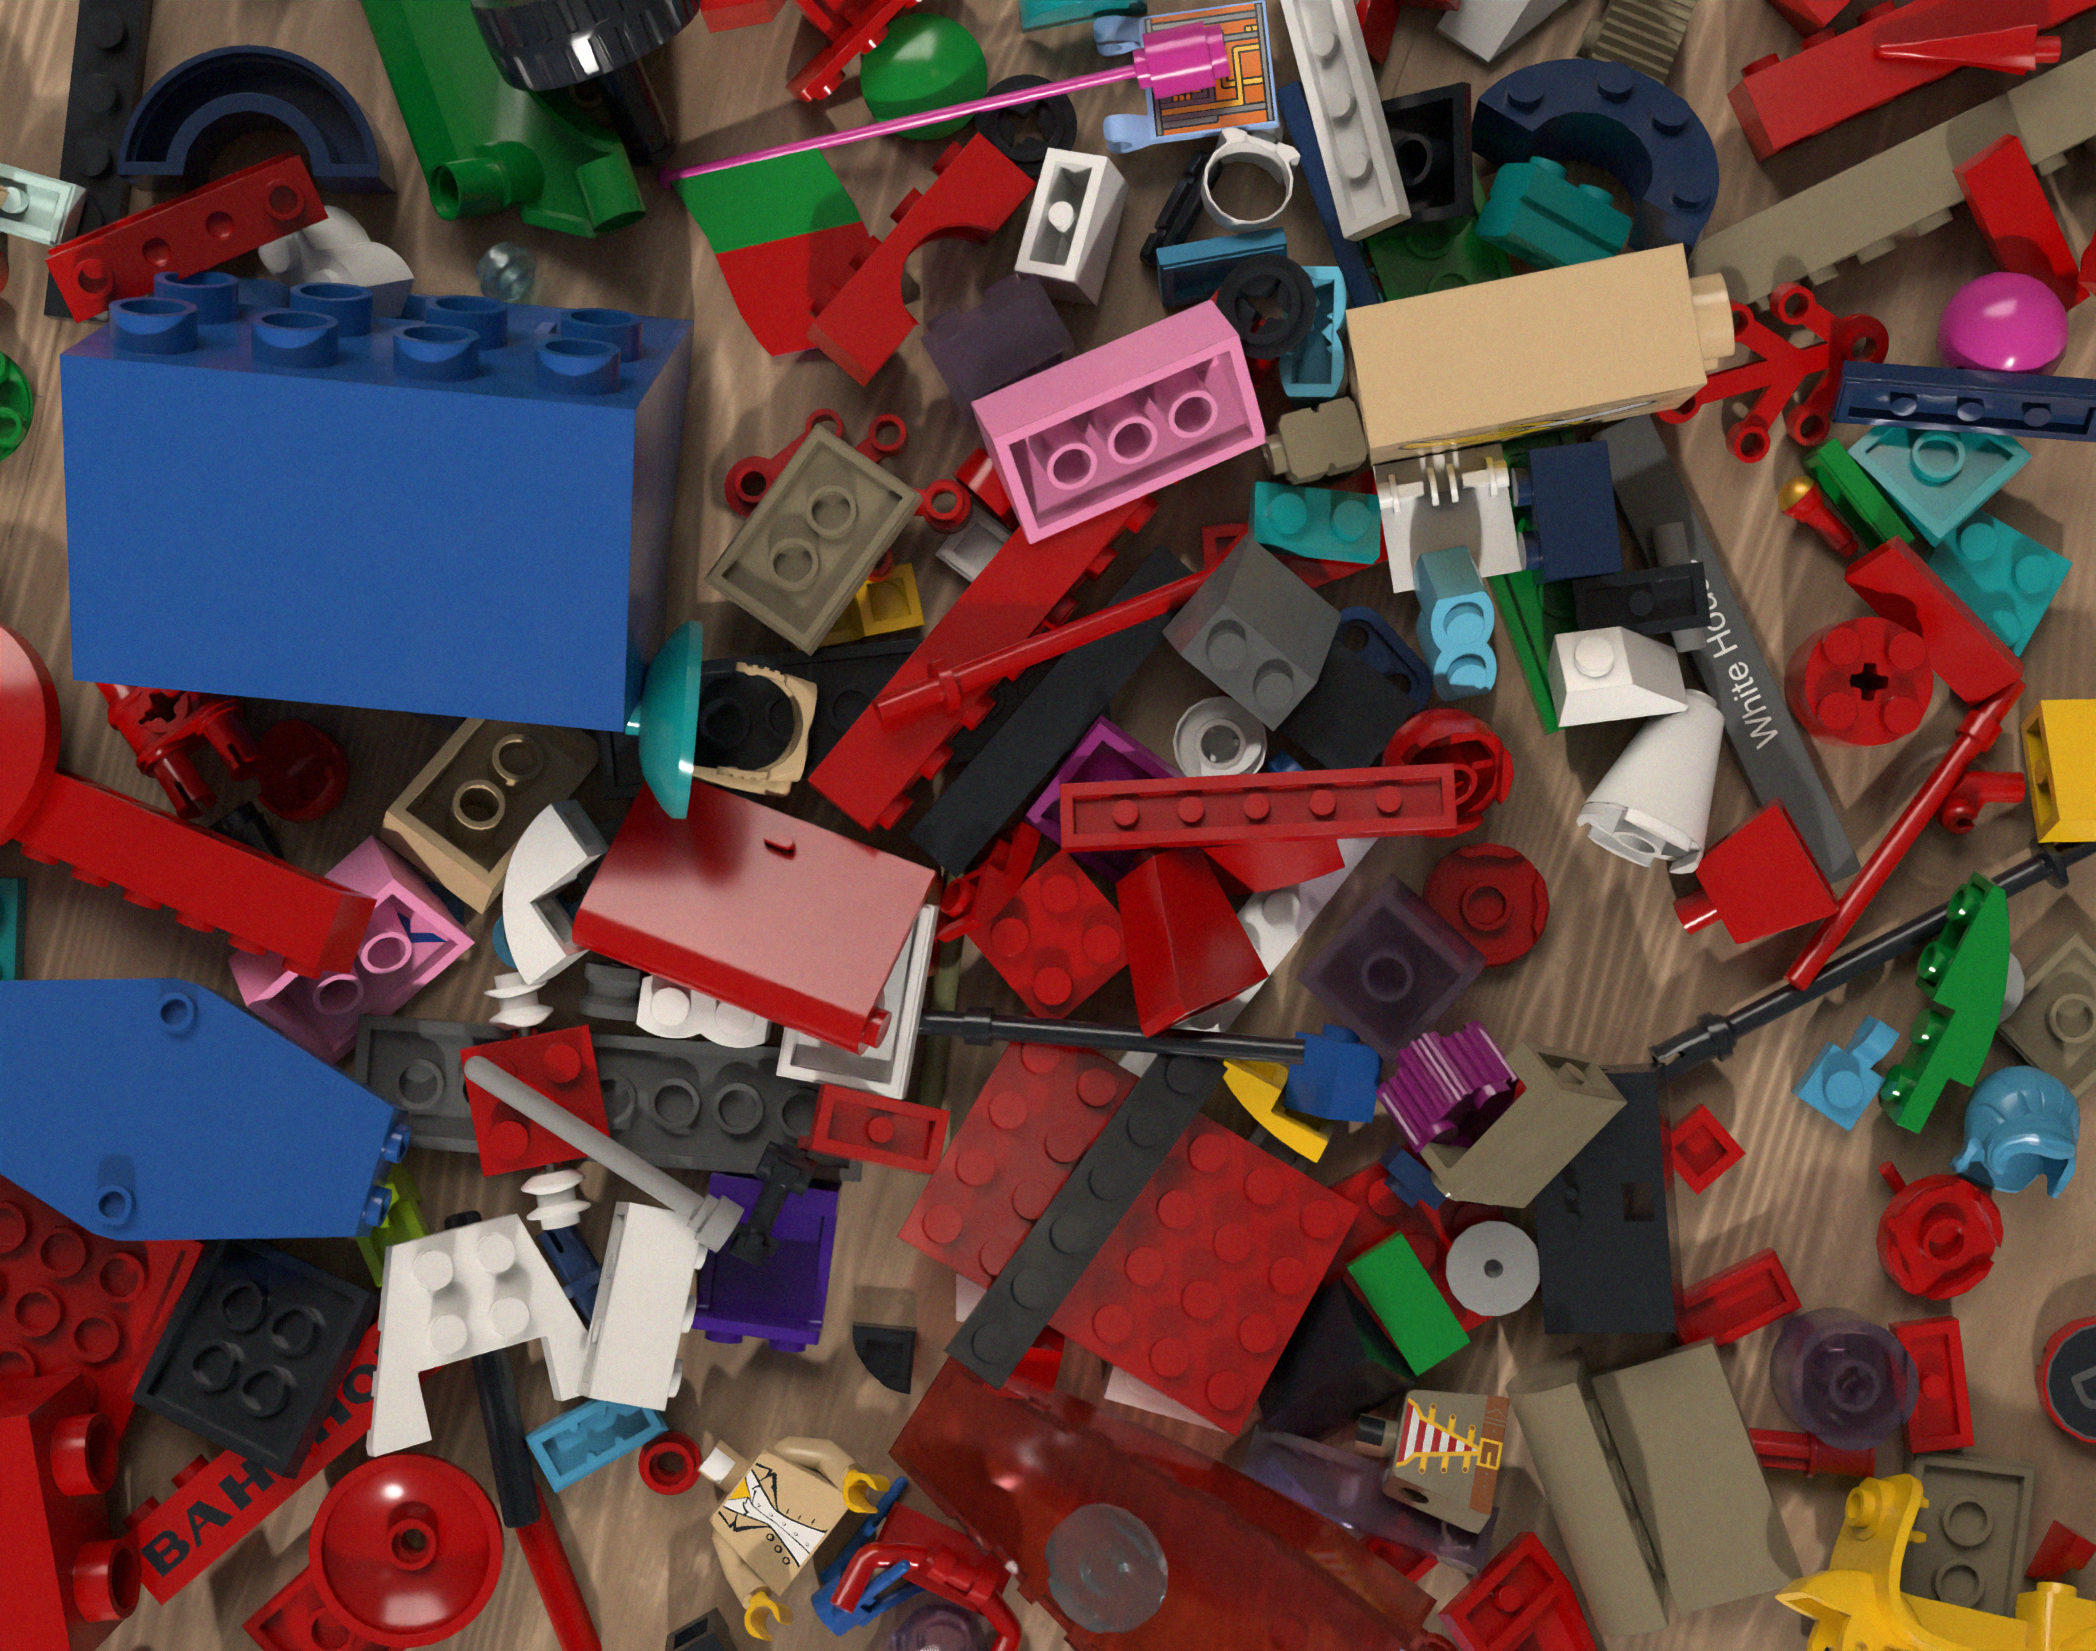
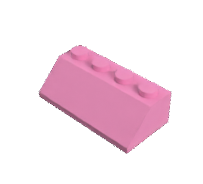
(1121, 420)

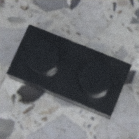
(1644, 600)

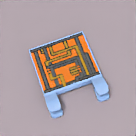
(1237, 101)

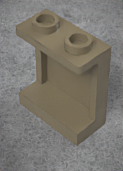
(1536, 1136)

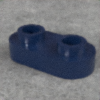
(1387, 652)

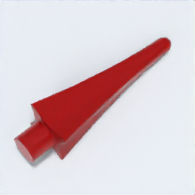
(2002, 50)

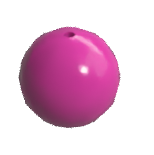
(2003, 326)

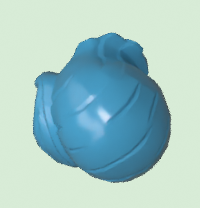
(2017, 1129)

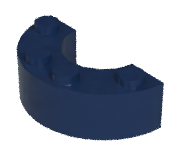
(246, 90)
(1613, 122)

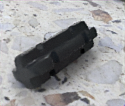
(1181, 207)

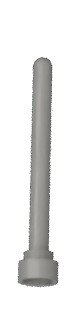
(708, 1216)

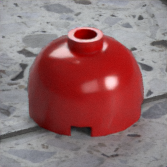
(1455, 736)

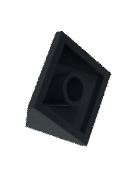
(1434, 159)
(1333, 1368)

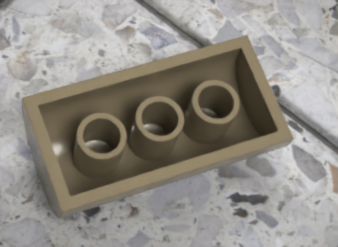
(1590, 1495)

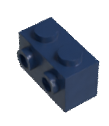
(1567, 512)

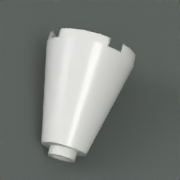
(1660, 789)

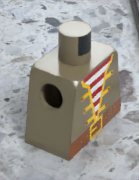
(1440, 1453)

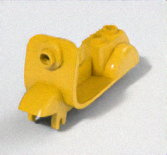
(1861, 1602)

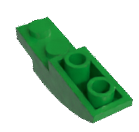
(1967, 983)

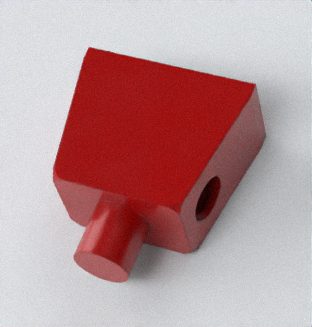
(1758, 879)

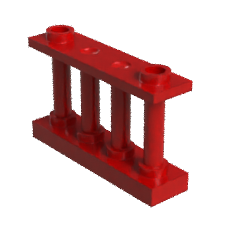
(185, 234)

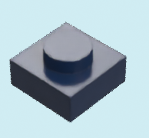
(1409, 1178)

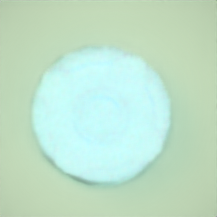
(1106, 1569)

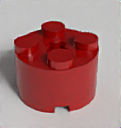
(1895, 677)

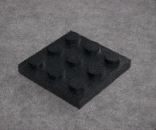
(256, 1351)

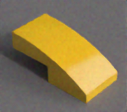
(878, 610)
(1259, 1091)

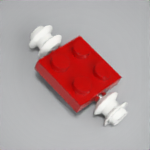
(556, 1065)

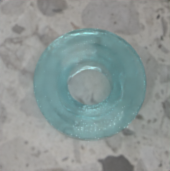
(506, 272)

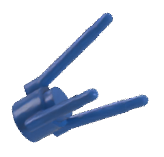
(869, 1604)

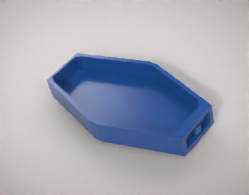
(185, 1116)

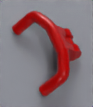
(941, 1566)

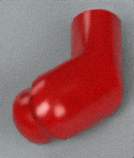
(1973, 792)

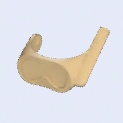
(788, 768)

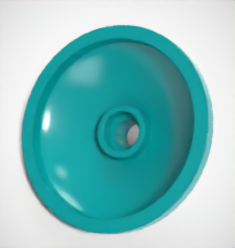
(668, 718)

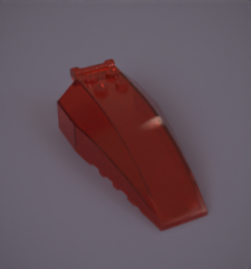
(1238, 1554)

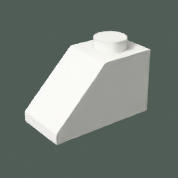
(1613, 677)

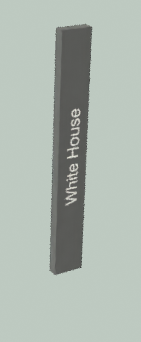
(1731, 664)

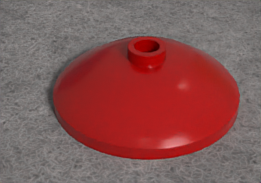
(383, 1583)

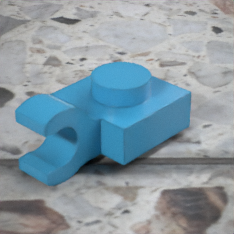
(1842, 1080)

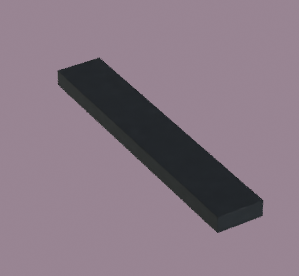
(1043, 727)

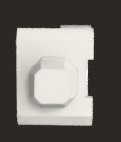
(1264, 150)

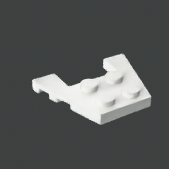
(460, 1299)

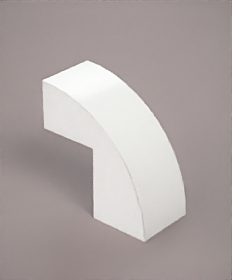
(547, 859)

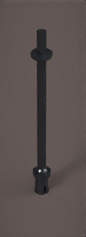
(1718, 1035)

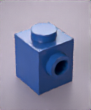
(1336, 1076)

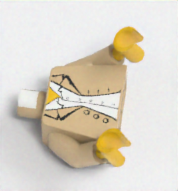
(779, 1514)

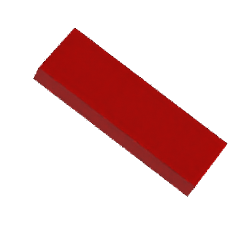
(2018, 218)
(1956, 639)

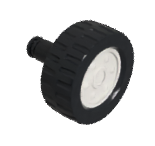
(571, 41)

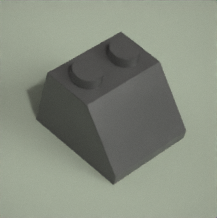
(1256, 632)

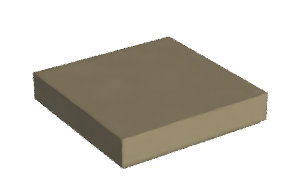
(2058, 1014)

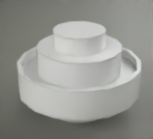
(1219, 739)

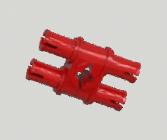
(173, 724)

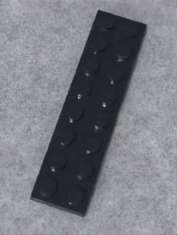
(751, 721)

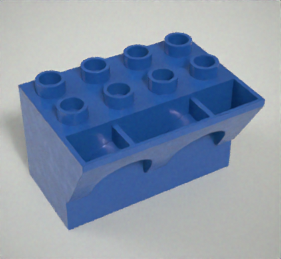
(373, 502)

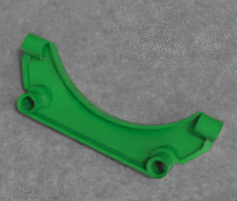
(493, 143)

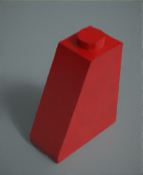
(1182, 939)

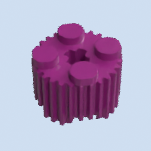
(1449, 1088)

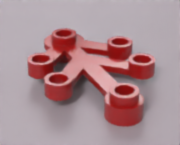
(1784, 370)
(770, 469)

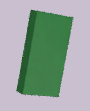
(1854, 495)
(1408, 1303)

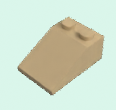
(481, 796)

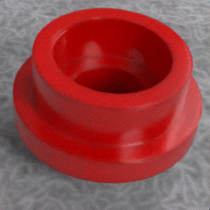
(663, 1480)

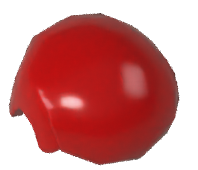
(304, 771)

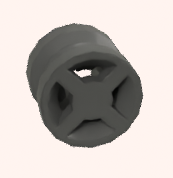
(611, 990)

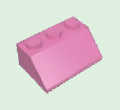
(384, 973)

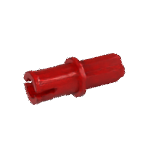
(1810, 1455)

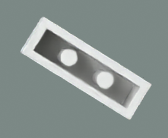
(641, 1308)

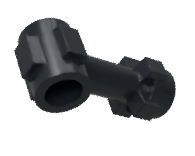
(785, 1171)

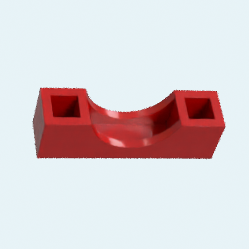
(967, 202)

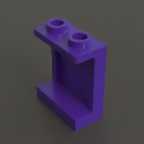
(787, 1293)

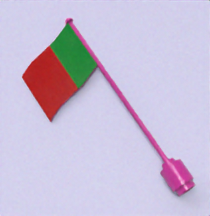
(791, 226)

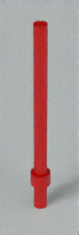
(1975, 735)

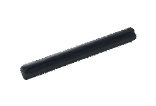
(503, 1424)

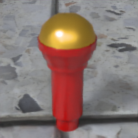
(1802, 500)

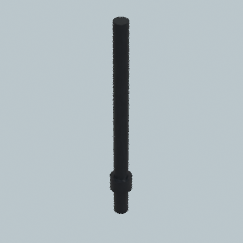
(983, 1026)

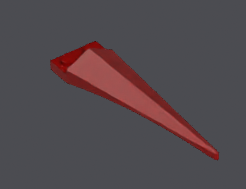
(1518, 1604)

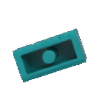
(1549, 219)

